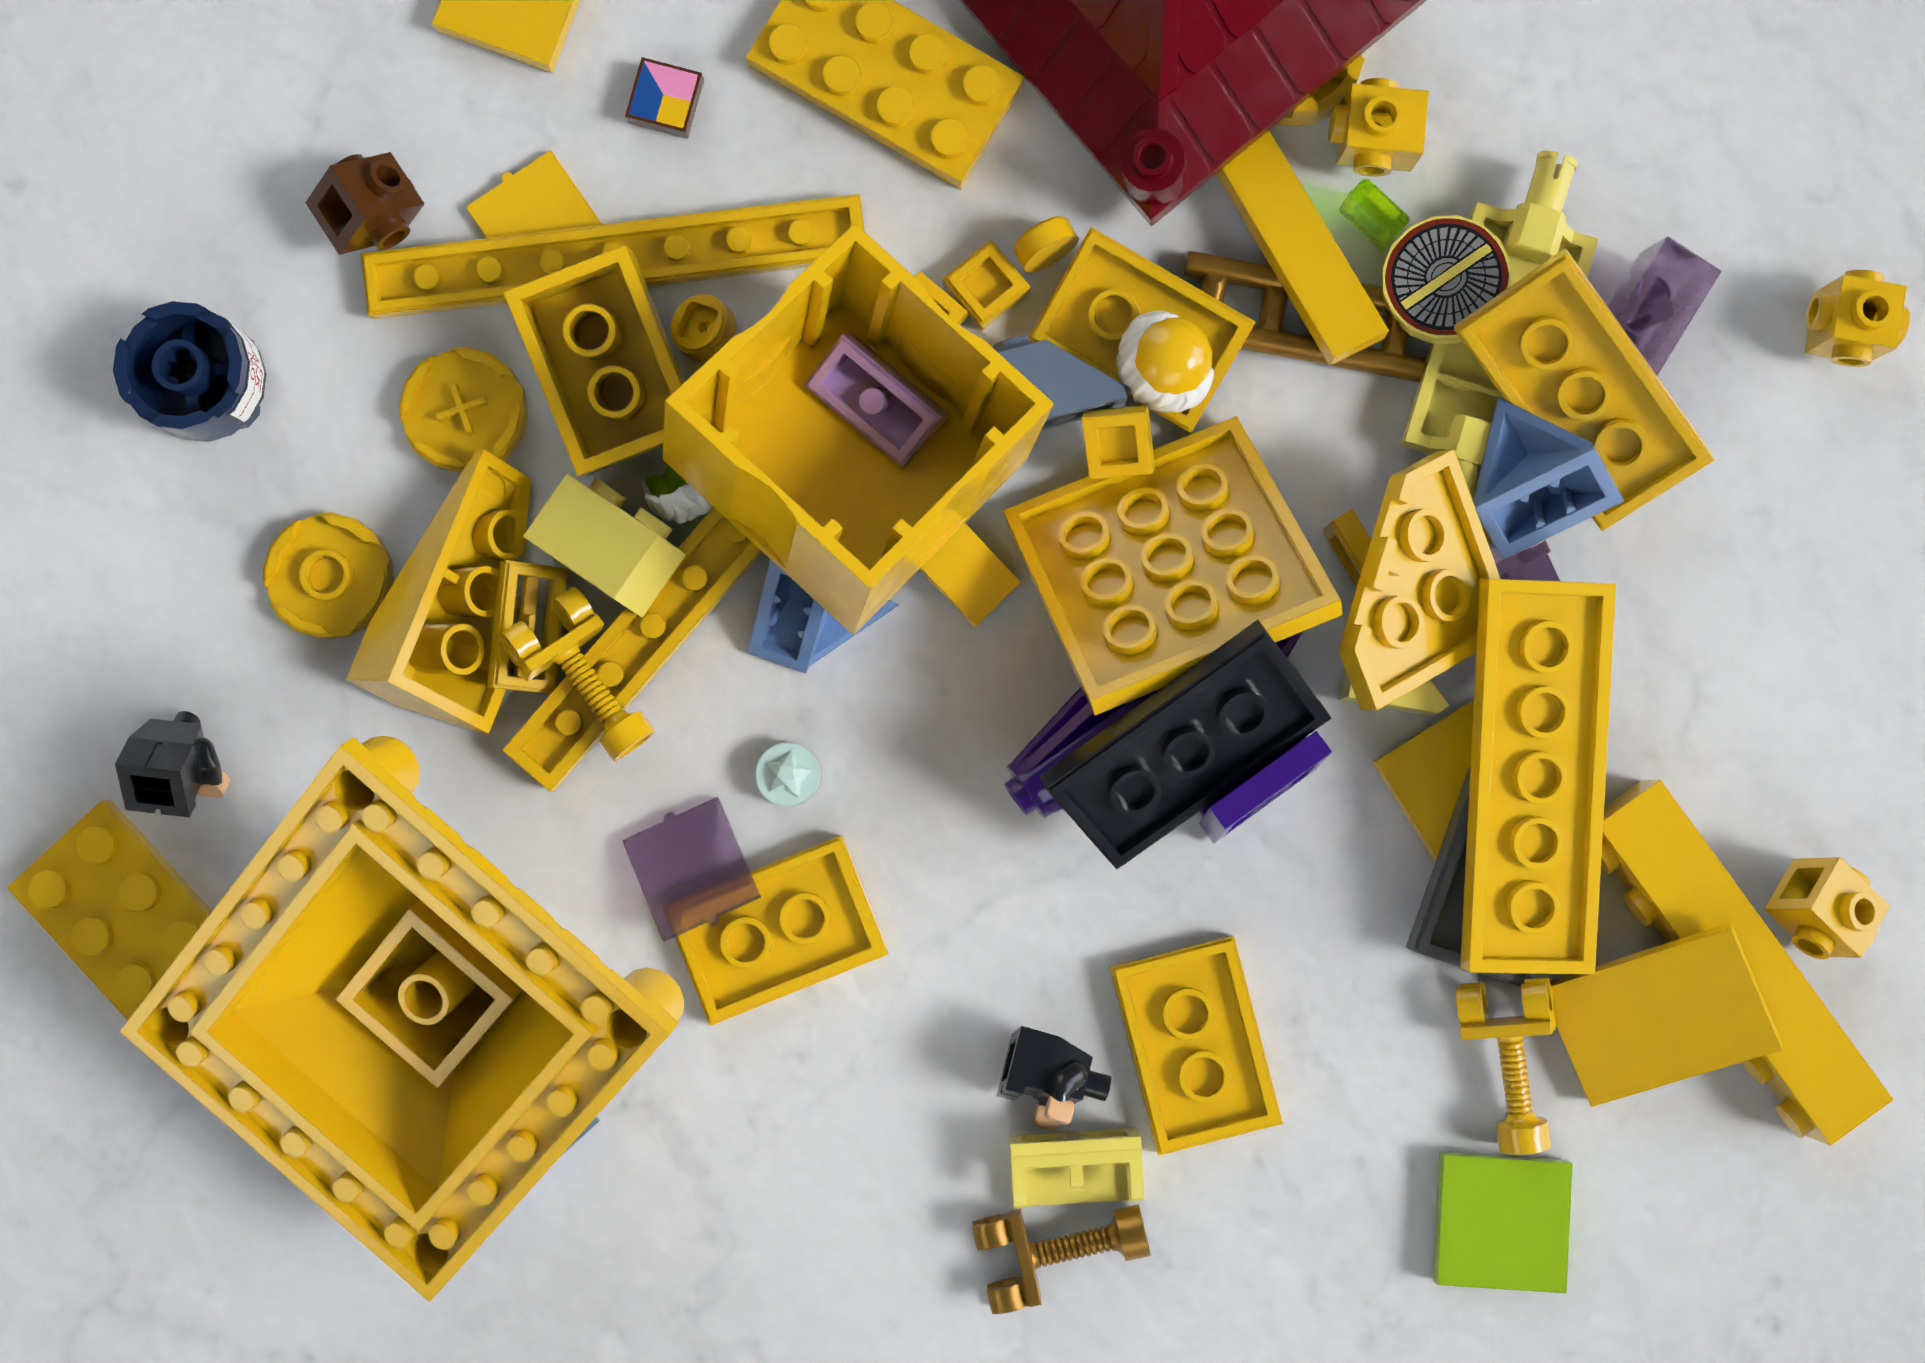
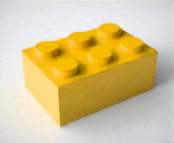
(599, 357)

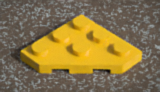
(1417, 584)

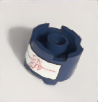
(165, 347)

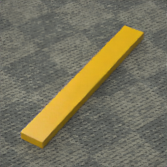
(665, 247)

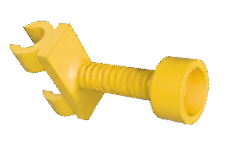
(621, 729)
(1521, 1130)

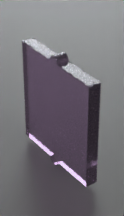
(691, 869)

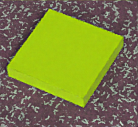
(1502, 1222)

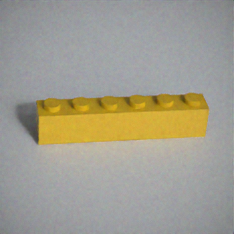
(1687, 890)

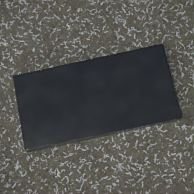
(1186, 745)

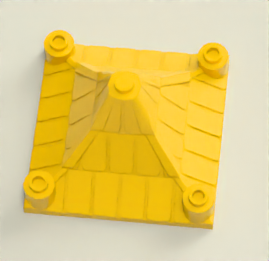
(397, 1019)

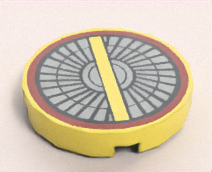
(1442, 275)

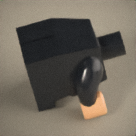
(167, 767)
(1051, 1073)

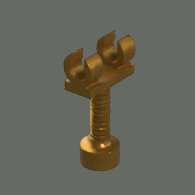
(1007, 1295)

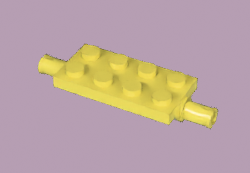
(1455, 394)

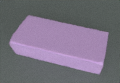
(876, 399)

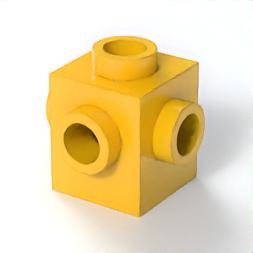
(1379, 127)
(1857, 318)
(1827, 908)

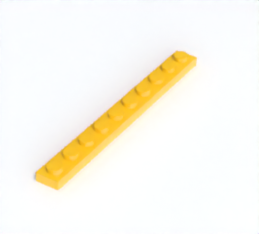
(639, 647)

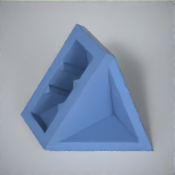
(1537, 480)
(794, 627)

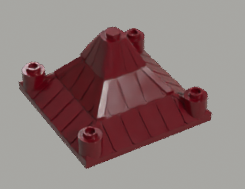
(1179, 84)

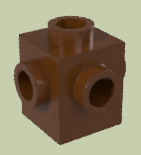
(365, 203)

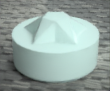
(787, 774)

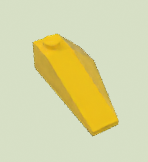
(437, 620)

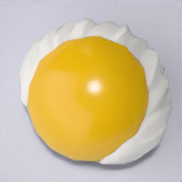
(1165, 362)

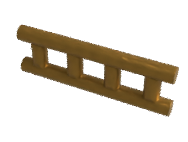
(1268, 334)

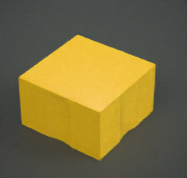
(808, 481)

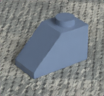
(1063, 379)

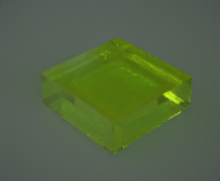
(1374, 214)

